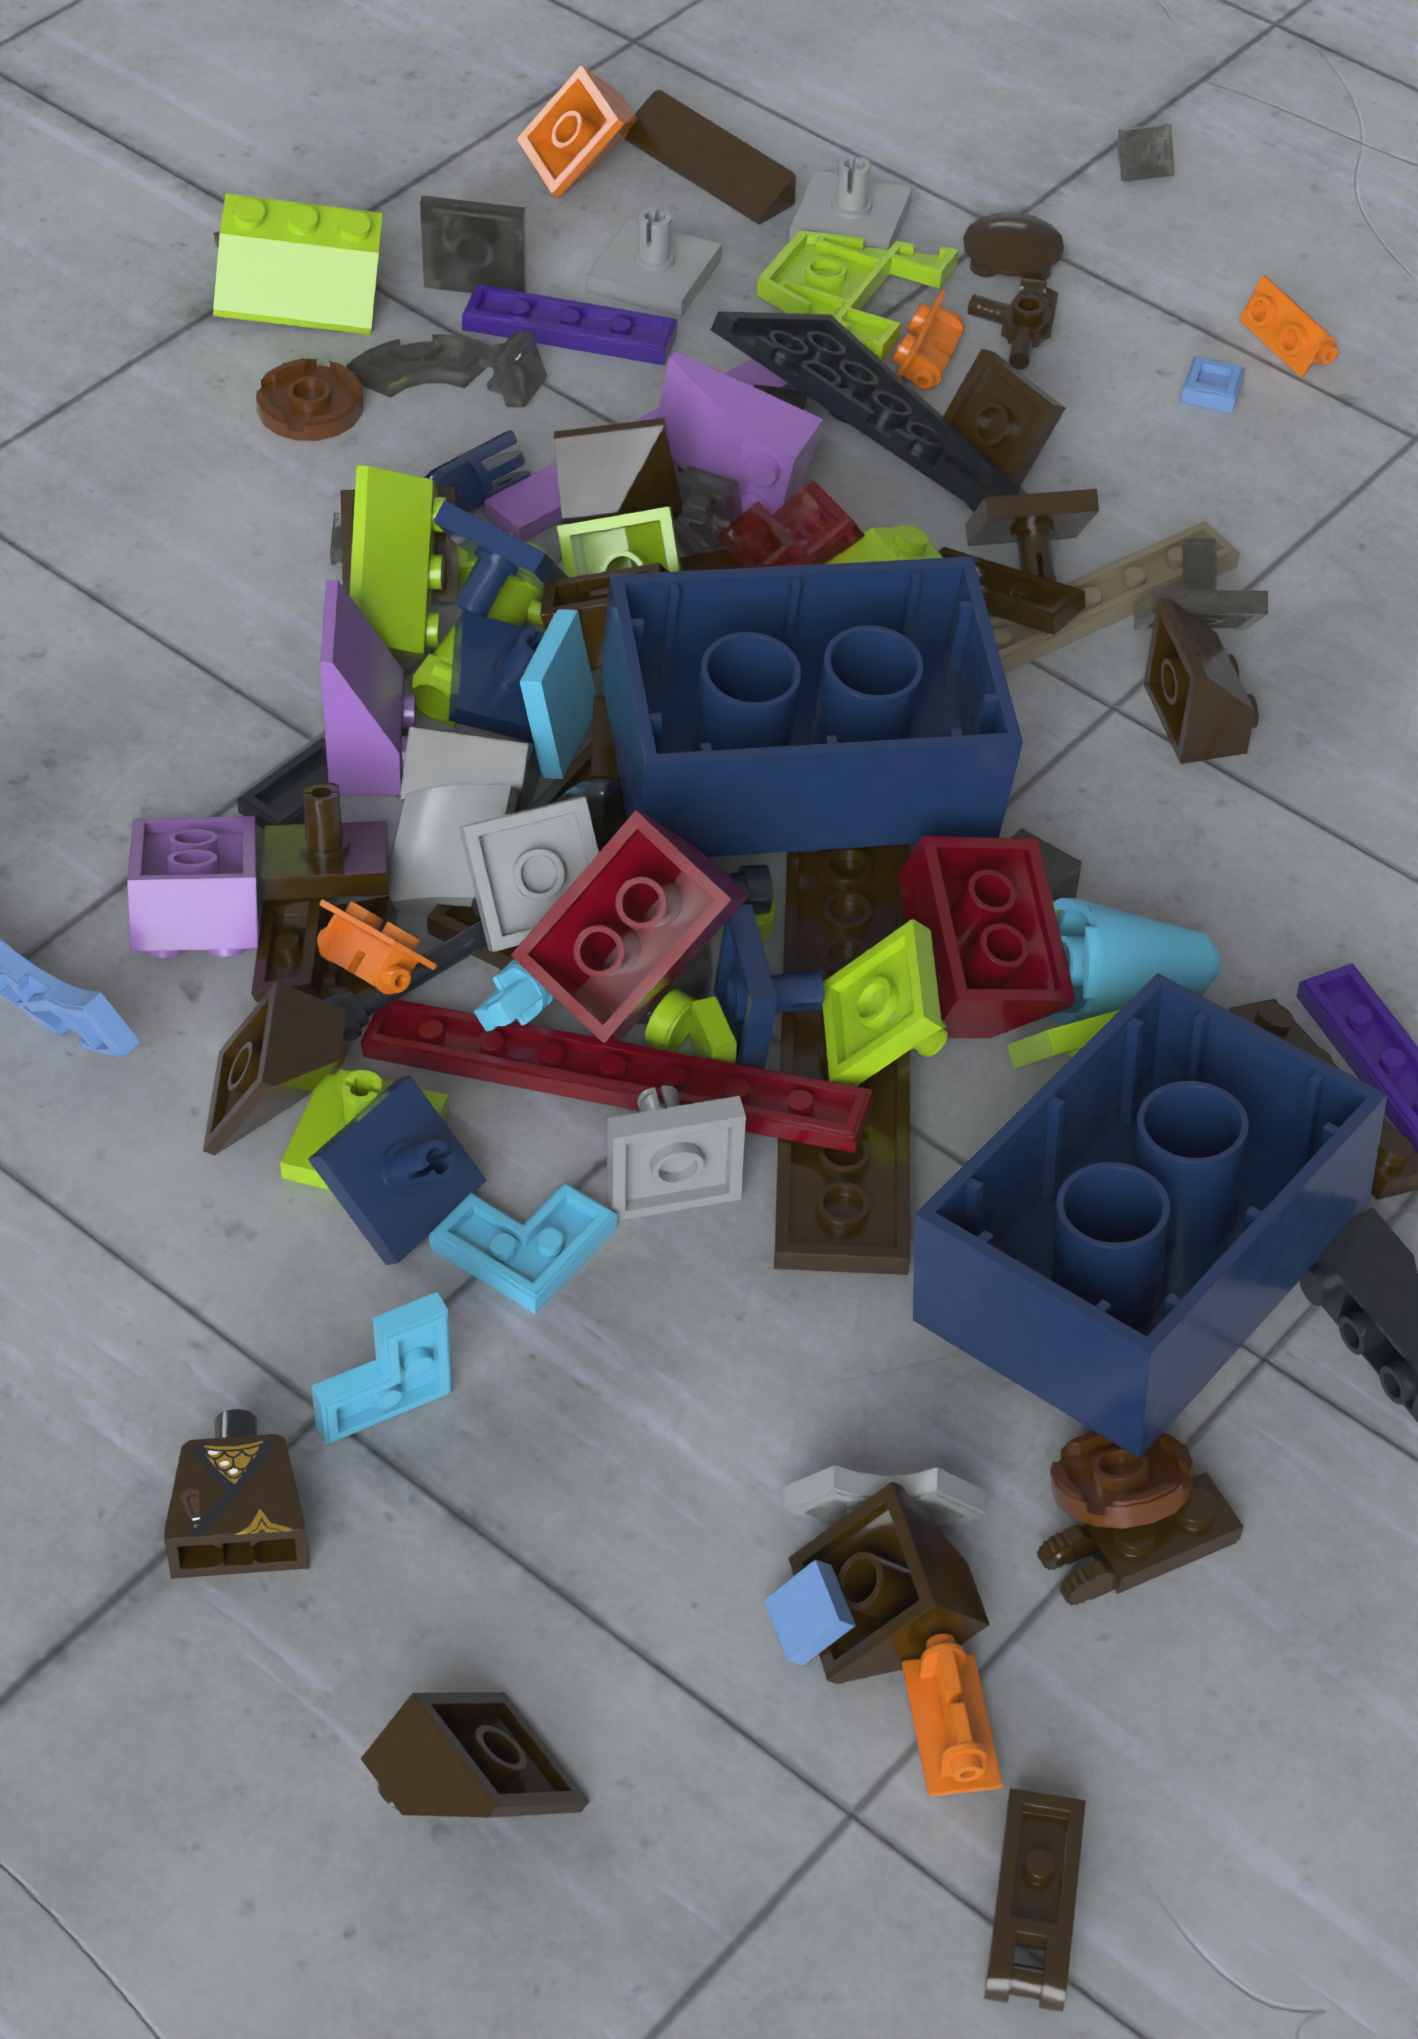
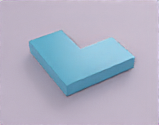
(529, 1258)
(407, 1372)

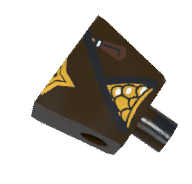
(235, 1504)

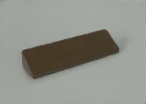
(712, 158)

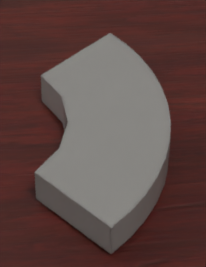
(838, 1491)

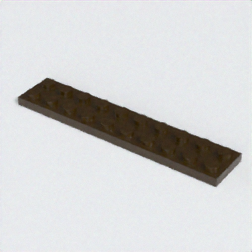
(831, 1203)

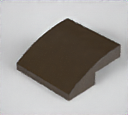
(290, 948)

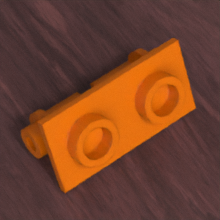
(1287, 328)
(928, 351)
(375, 956)
(950, 1720)

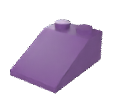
(737, 432)
(361, 701)
(192, 885)

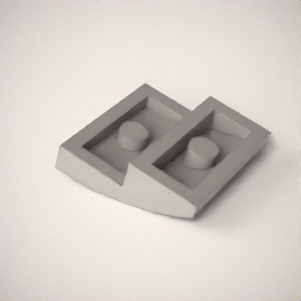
(428, 850)

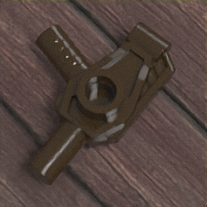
(1024, 321)

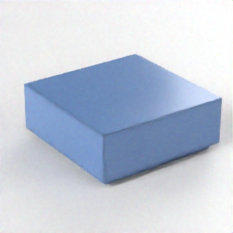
(1213, 384)
(809, 1612)

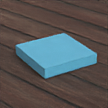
(559, 693)

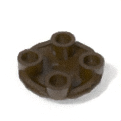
(1013, 246)

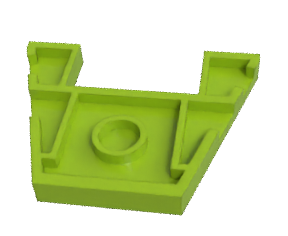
(839, 277)

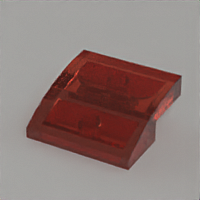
(801, 532)

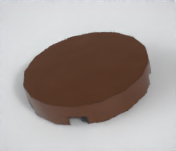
(309, 400)
(1115, 1488)

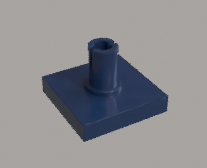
(497, 556)
(488, 672)
(753, 995)
(397, 1170)

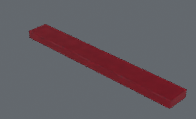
(614, 1072)

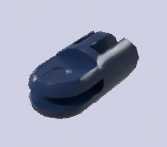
(475, 478)

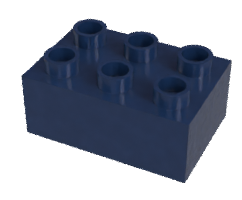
(810, 705)
(1145, 1211)

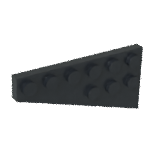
(862, 391)

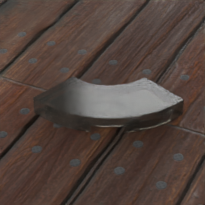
(396, 367)

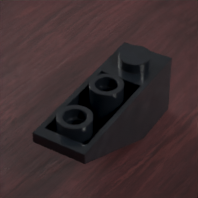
(1371, 1293)

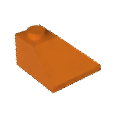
(576, 130)

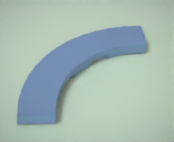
(64, 1006)

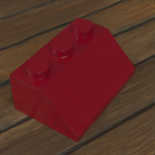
(628, 926)
(990, 932)

